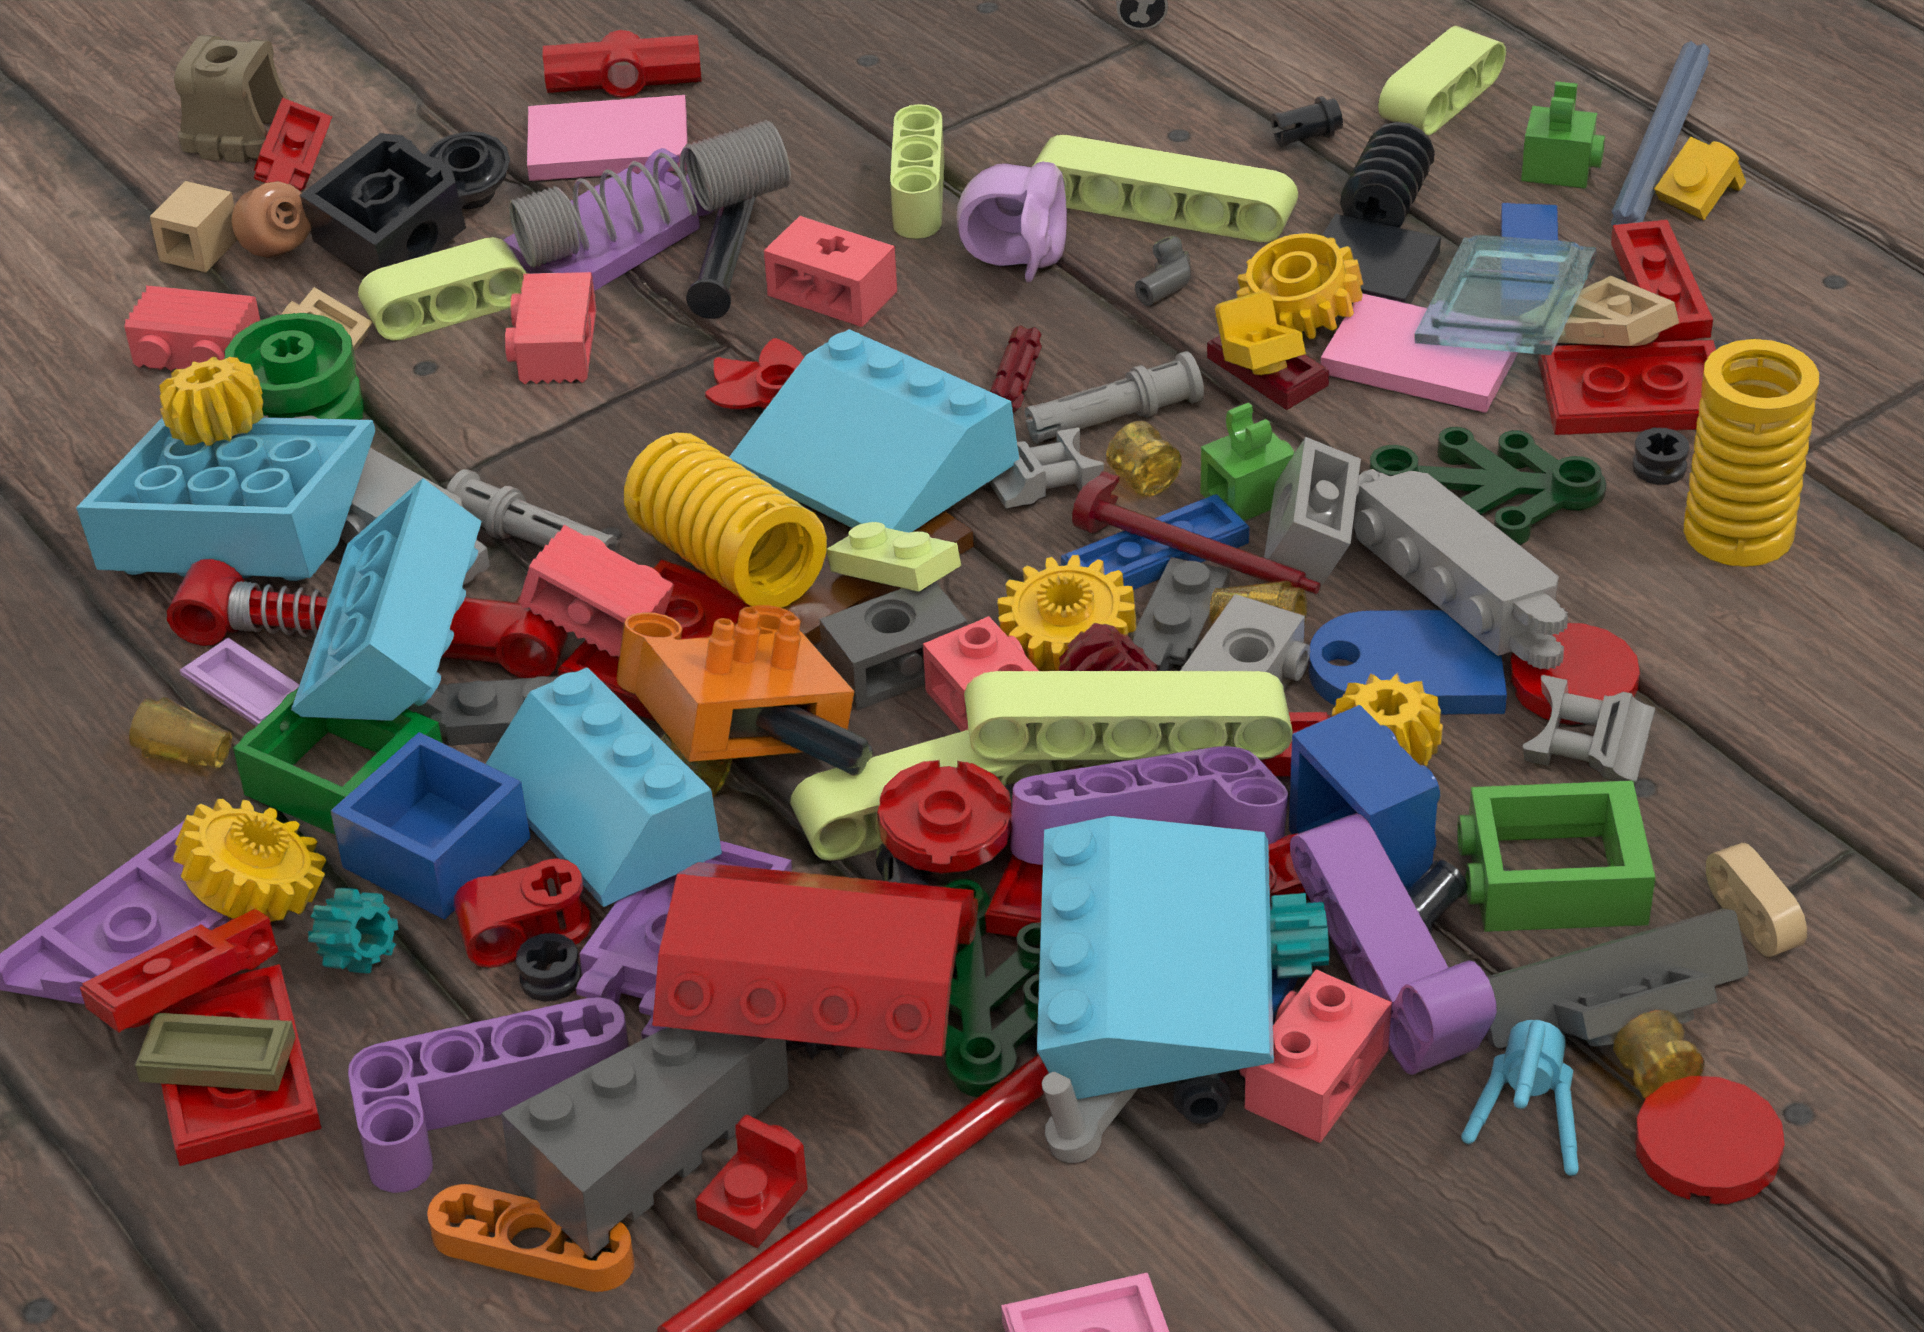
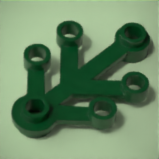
(1557, 484)
(981, 1055)

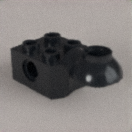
(401, 203)

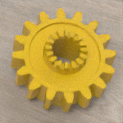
(1307, 281)
(1060, 604)
(247, 861)

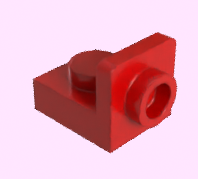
(756, 1183)

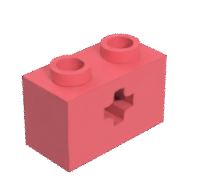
(831, 271)

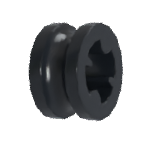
(1660, 456)
(533, 961)

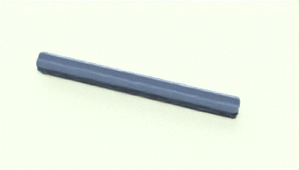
(1661, 135)

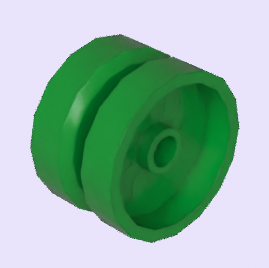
(302, 366)

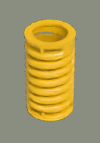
(1750, 451)
(725, 520)

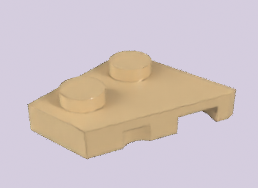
(1618, 315)

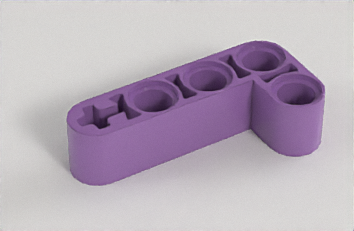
(1189, 787)
(1387, 947)
(468, 1076)

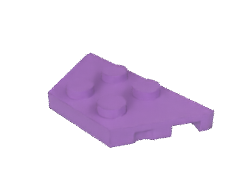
(106, 926)

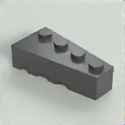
(633, 1122)

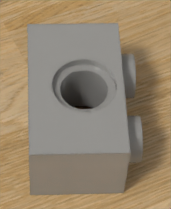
(1313, 510)
(1254, 639)

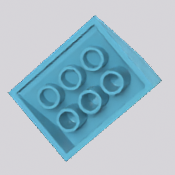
(878, 436)
(255, 502)
(1153, 953)

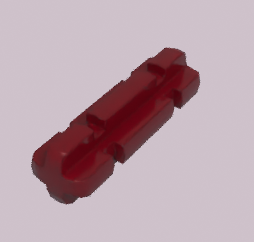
(1017, 365)

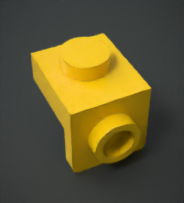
(1700, 177)
(1253, 336)

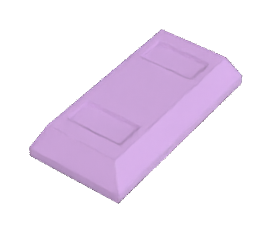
(239, 680)

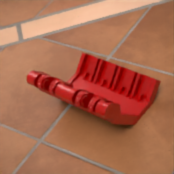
(811, 957)

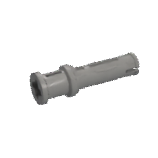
(1138, 392)
(508, 514)

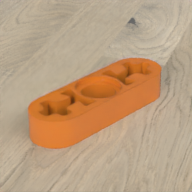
(508, 1215)

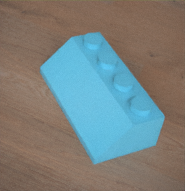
(391, 610)
(605, 788)

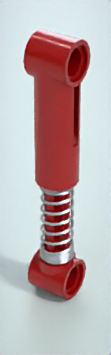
(218, 601)

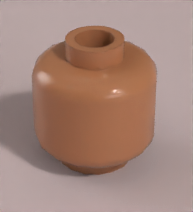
(270, 219)

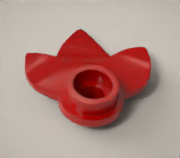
(753, 383)

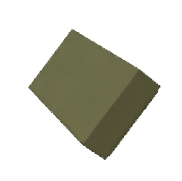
(215, 1051)

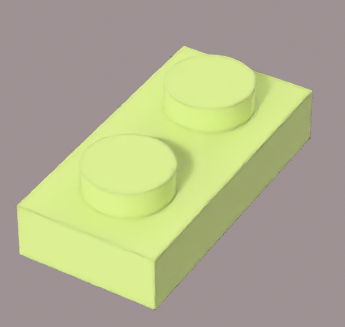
(893, 556)

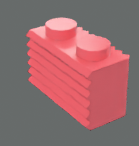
(185, 326)
(552, 327)
(591, 588)

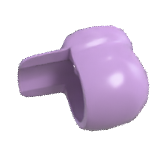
(1015, 216)

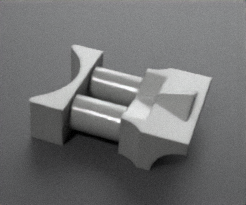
(1045, 468)
(1619, 734)

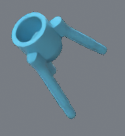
(1531, 1067)

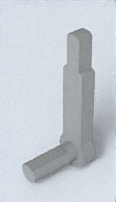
(1075, 1123)

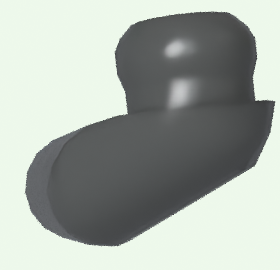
(1170, 273)

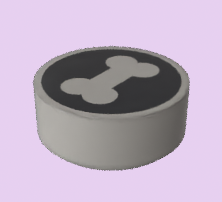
(1141, 13)

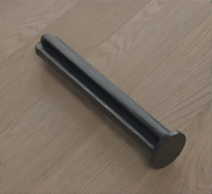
(710, 294)

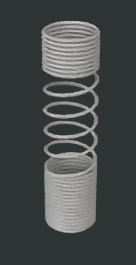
(719, 170)

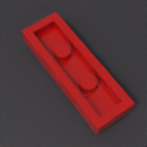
(1657, 264)

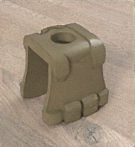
(227, 97)

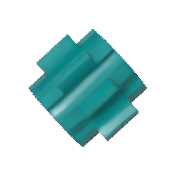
(353, 930)
(1297, 935)

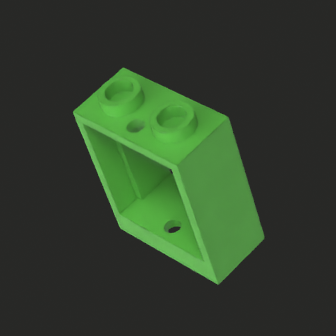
(1566, 895)

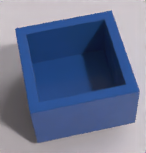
(1360, 768)
(430, 823)

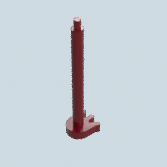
(1097, 509)

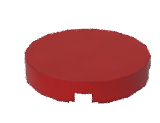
(1593, 664)
(944, 816)
(1709, 1139)

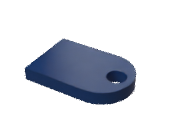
(1417, 647)

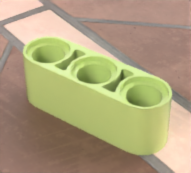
(1442, 79)
(917, 171)
(441, 288)

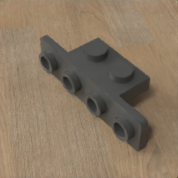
(1611, 983)

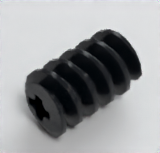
(1388, 174)

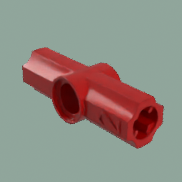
(594, 67)

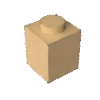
(194, 226)

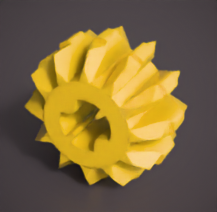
(211, 401)
(1403, 709)

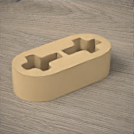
(1762, 902)

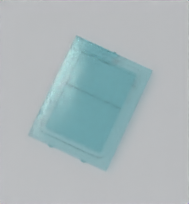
(1506, 294)

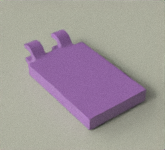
(612, 259)
(628, 940)

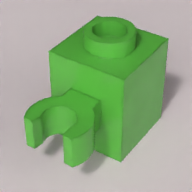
(1561, 141)
(1244, 464)

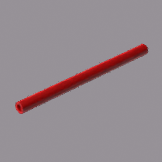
(861, 1203)

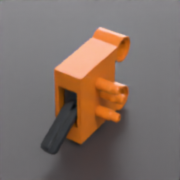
(741, 689)

